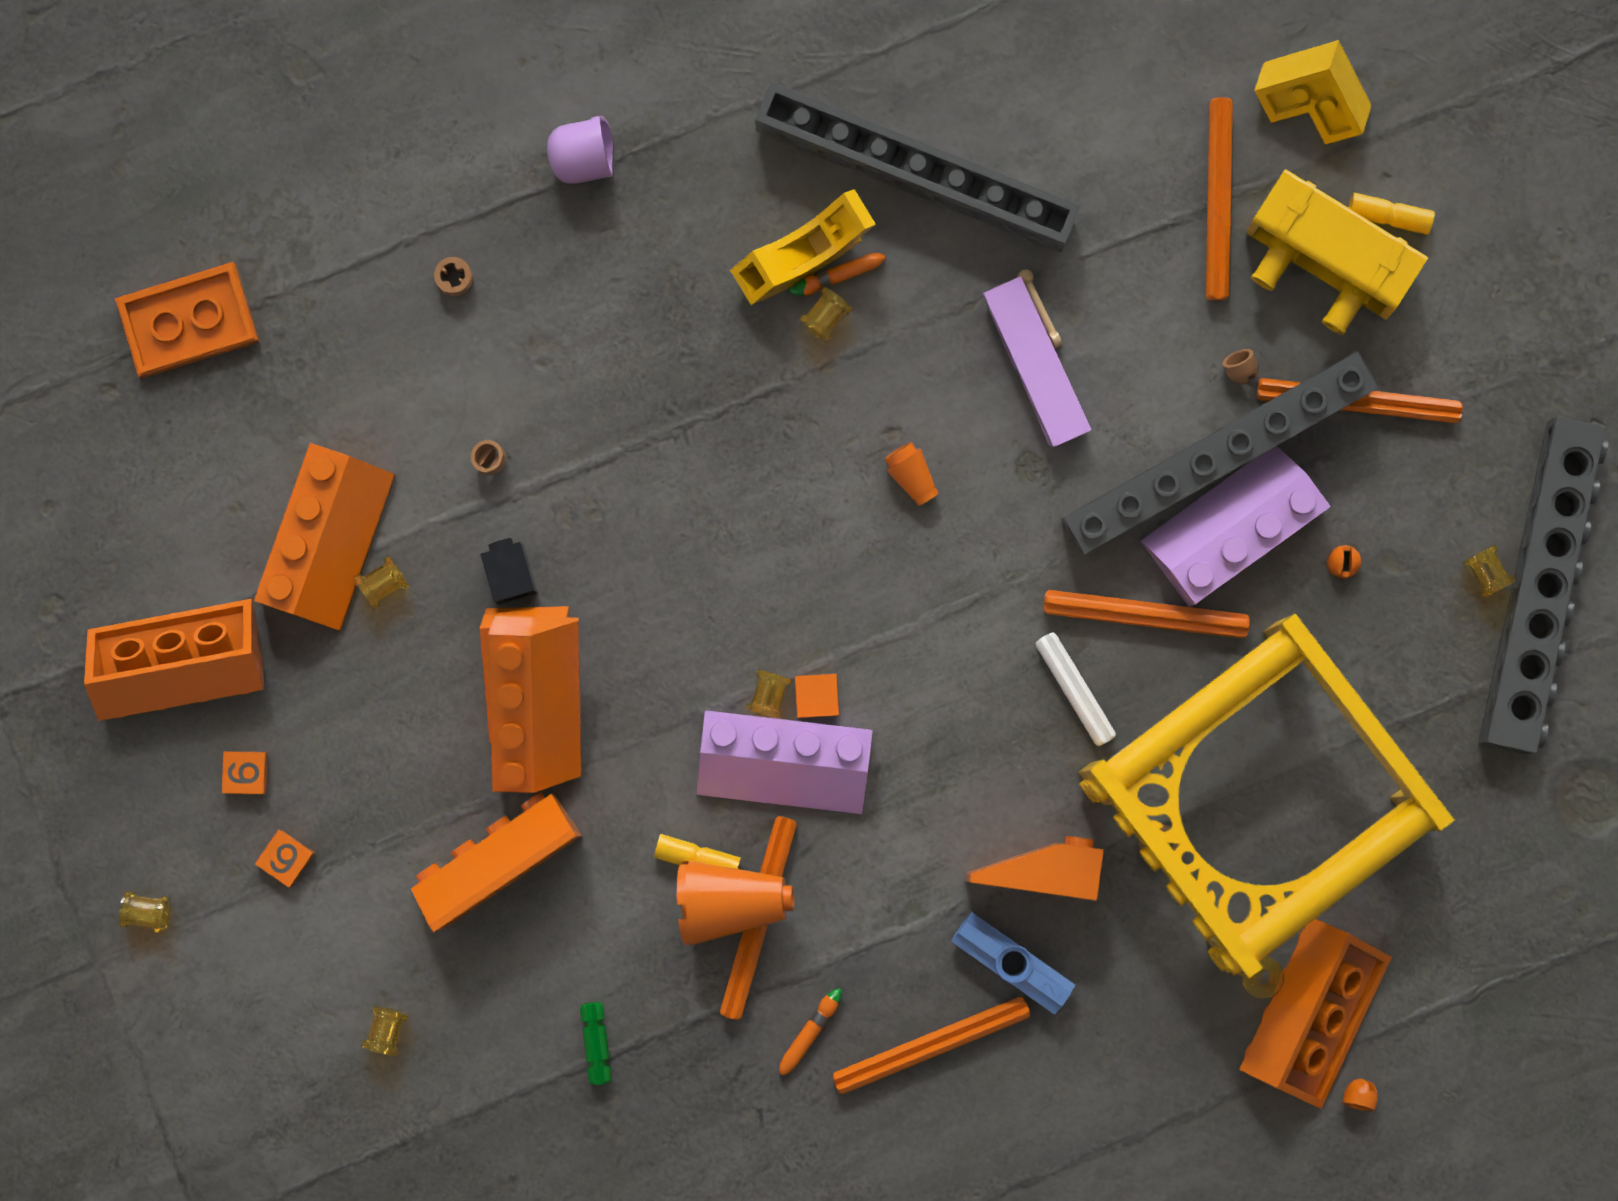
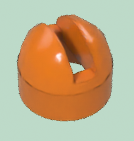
(1336, 559)
(1361, 1095)

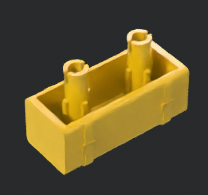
(1336, 247)

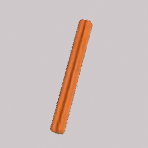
(1219, 199)
(1380, 403)
(1146, 614)
(752, 939)
(931, 1045)

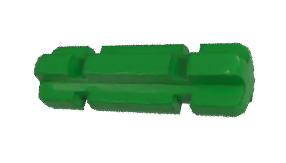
(595, 1043)

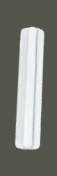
(1075, 689)

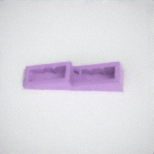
(1036, 362)

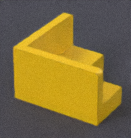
(1316, 83)

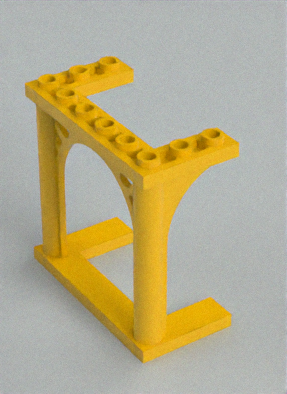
(1243, 945)

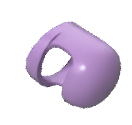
(581, 151)

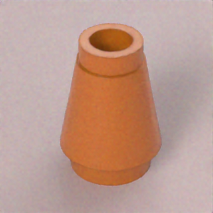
(912, 473)

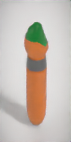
(842, 272)
(810, 1031)

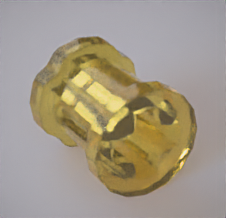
(825, 314)
(1501, 578)
(381, 582)
(768, 694)
(145, 912)
(385, 1030)

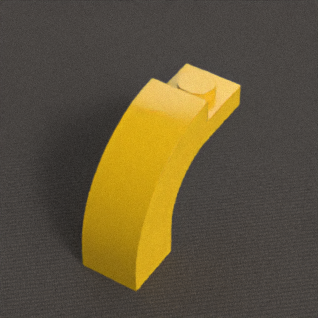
(805, 250)

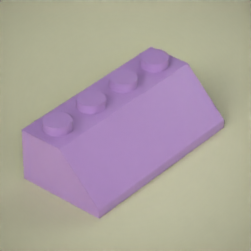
(1234, 524)
(784, 762)

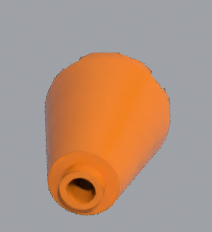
(728, 901)

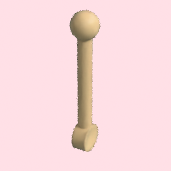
(1027, 277)

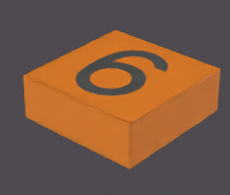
(244, 772)
(285, 858)

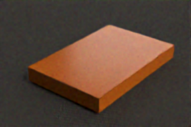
(187, 320)

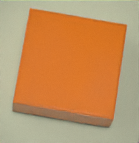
(816, 695)

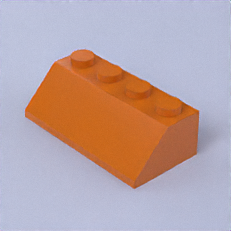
(324, 536)
(173, 660)
(534, 702)
(494, 862)
(1315, 1012)

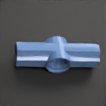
(1036, 977)

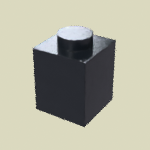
(508, 571)

